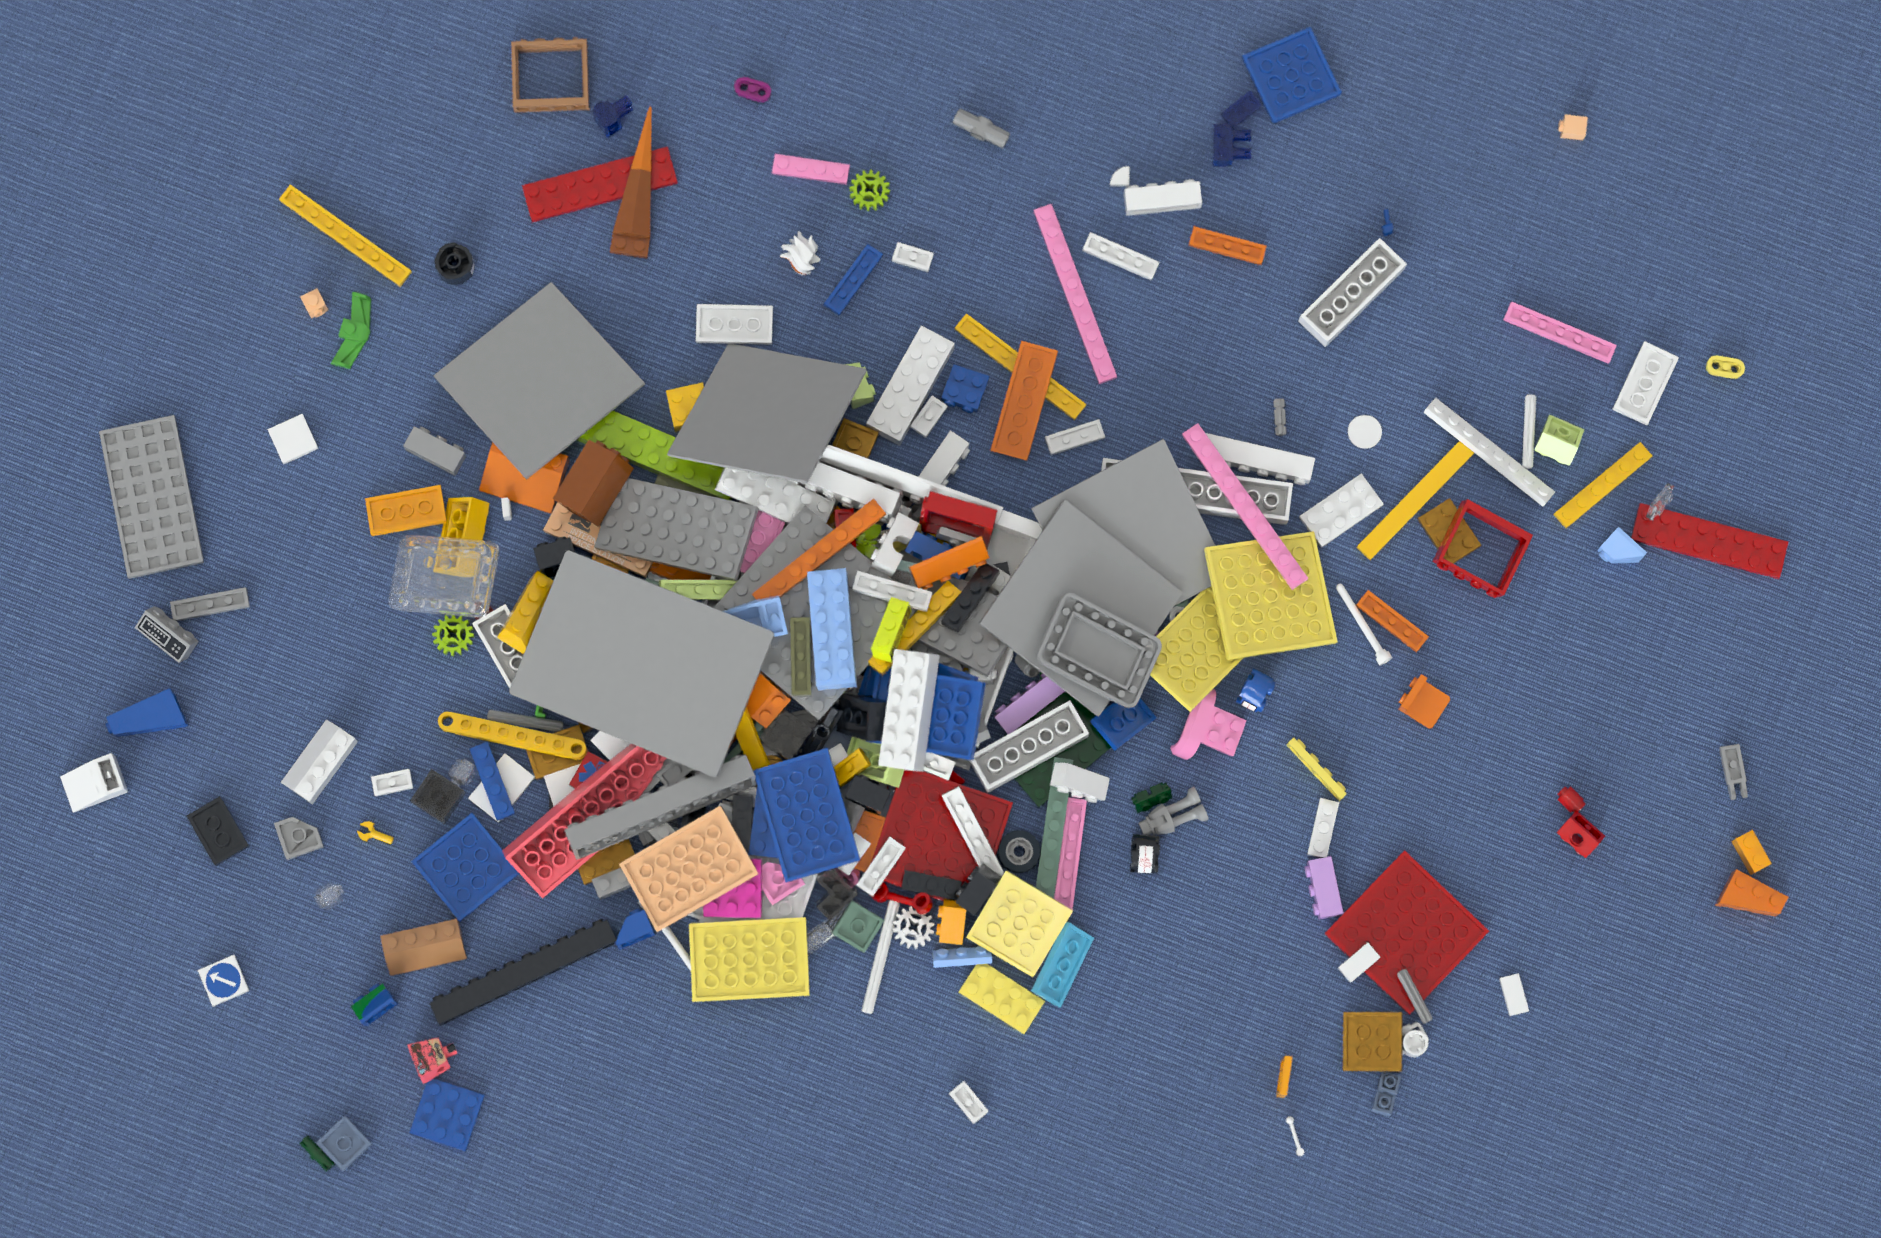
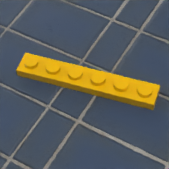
(1603, 485)
(921, 622)

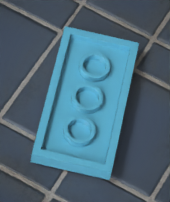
(1062, 964)

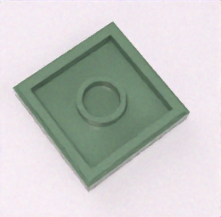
(857, 926)

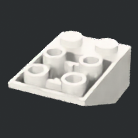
(94, 782)

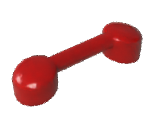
(921, 902)

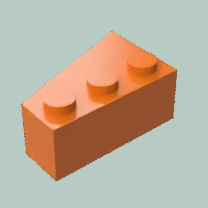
(1751, 895)

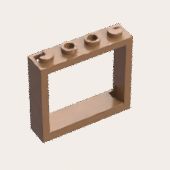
(549, 104)

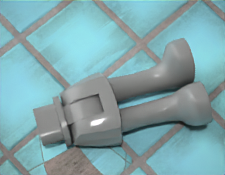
(1160, 820)

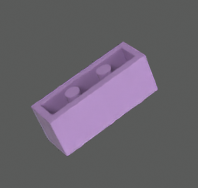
(1323, 888)

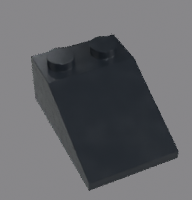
(862, 717)

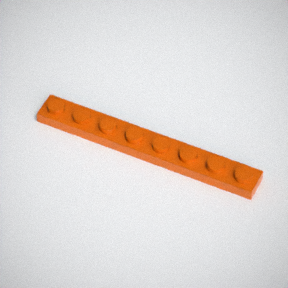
(821, 551)

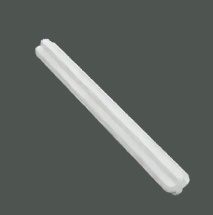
(880, 957)

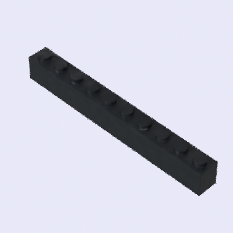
(522, 973)

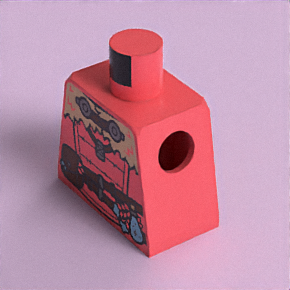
(431, 1058)

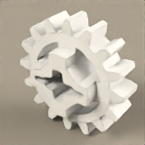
(919, 938)

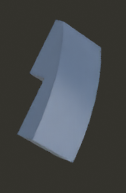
(1386, 1093)

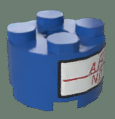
(1255, 690)

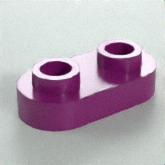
(753, 89)

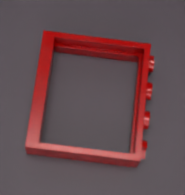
(958, 510)
(1497, 522)

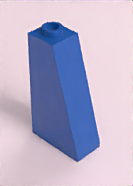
(149, 715)

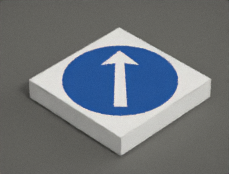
(223, 980)

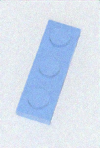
(961, 956)

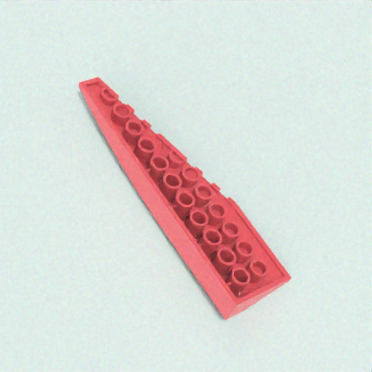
(543, 850)

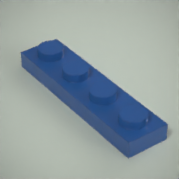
(853, 279)
(492, 781)

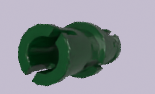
(317, 1153)

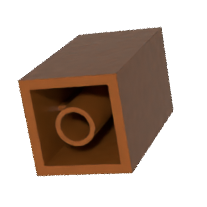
(594, 482)

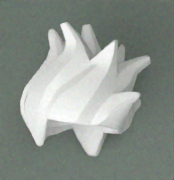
(801, 254)

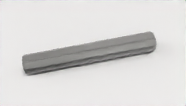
(526, 721)

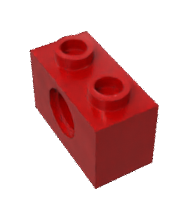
(1578, 824)

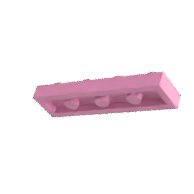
(810, 169)

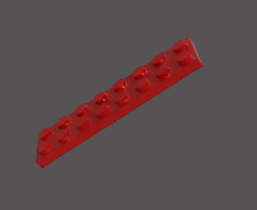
(592, 186)
(1710, 541)

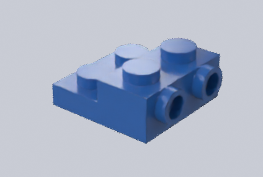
(964, 389)

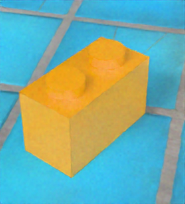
(1751, 852)
(952, 922)

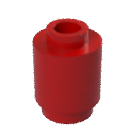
(1571, 799)

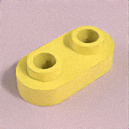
(1724, 367)

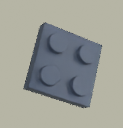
(344, 1143)

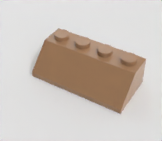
(423, 947)

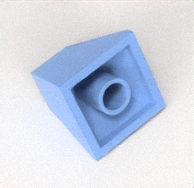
(1621, 549)

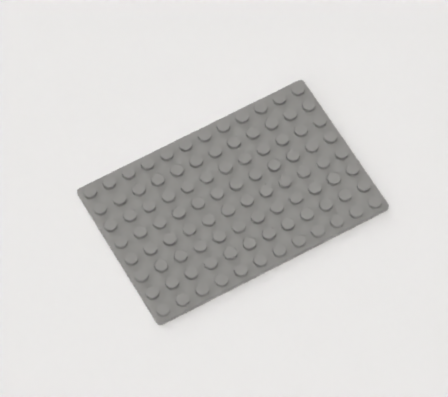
(641, 663)

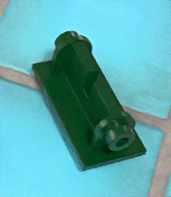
(1160, 794)

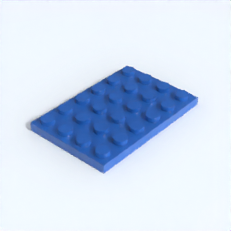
(953, 716)
(806, 815)

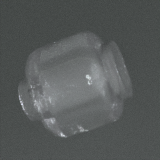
(462, 772)
(329, 895)

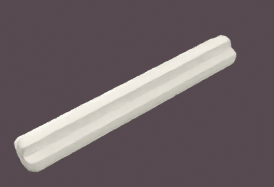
(1529, 431)

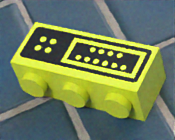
(891, 629)

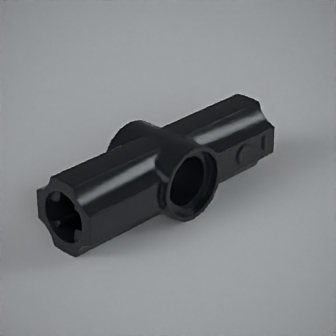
(818, 737)

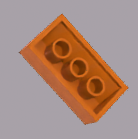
(949, 562)

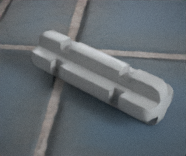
(1280, 417)

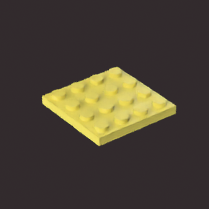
(1019, 923)

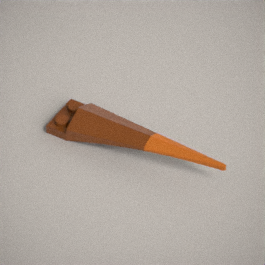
(632, 224)

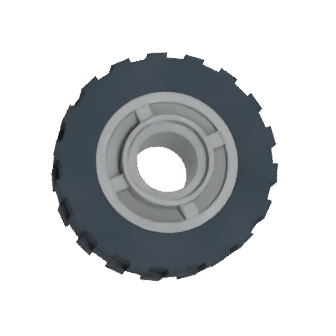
(1010, 842)

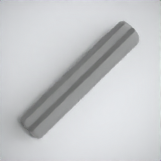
(1414, 996)

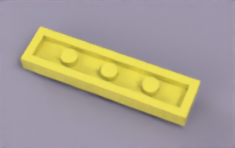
(1321, 774)

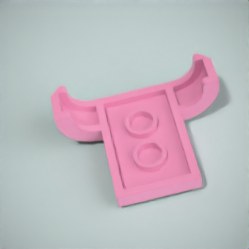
(1210, 727)

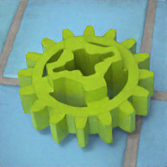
(863, 195)
(458, 629)

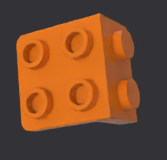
(1423, 702)

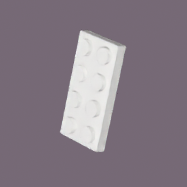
(734, 324)
(1645, 383)
(1341, 510)

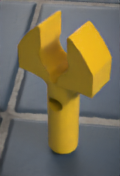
(374, 834)

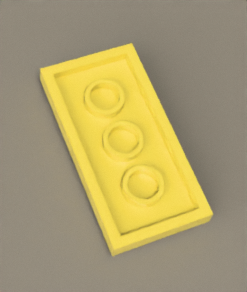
(1001, 997)

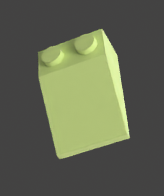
(882, 774)

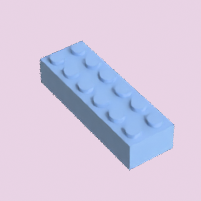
(832, 629)

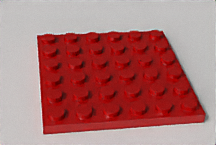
(929, 832)
(1411, 927)

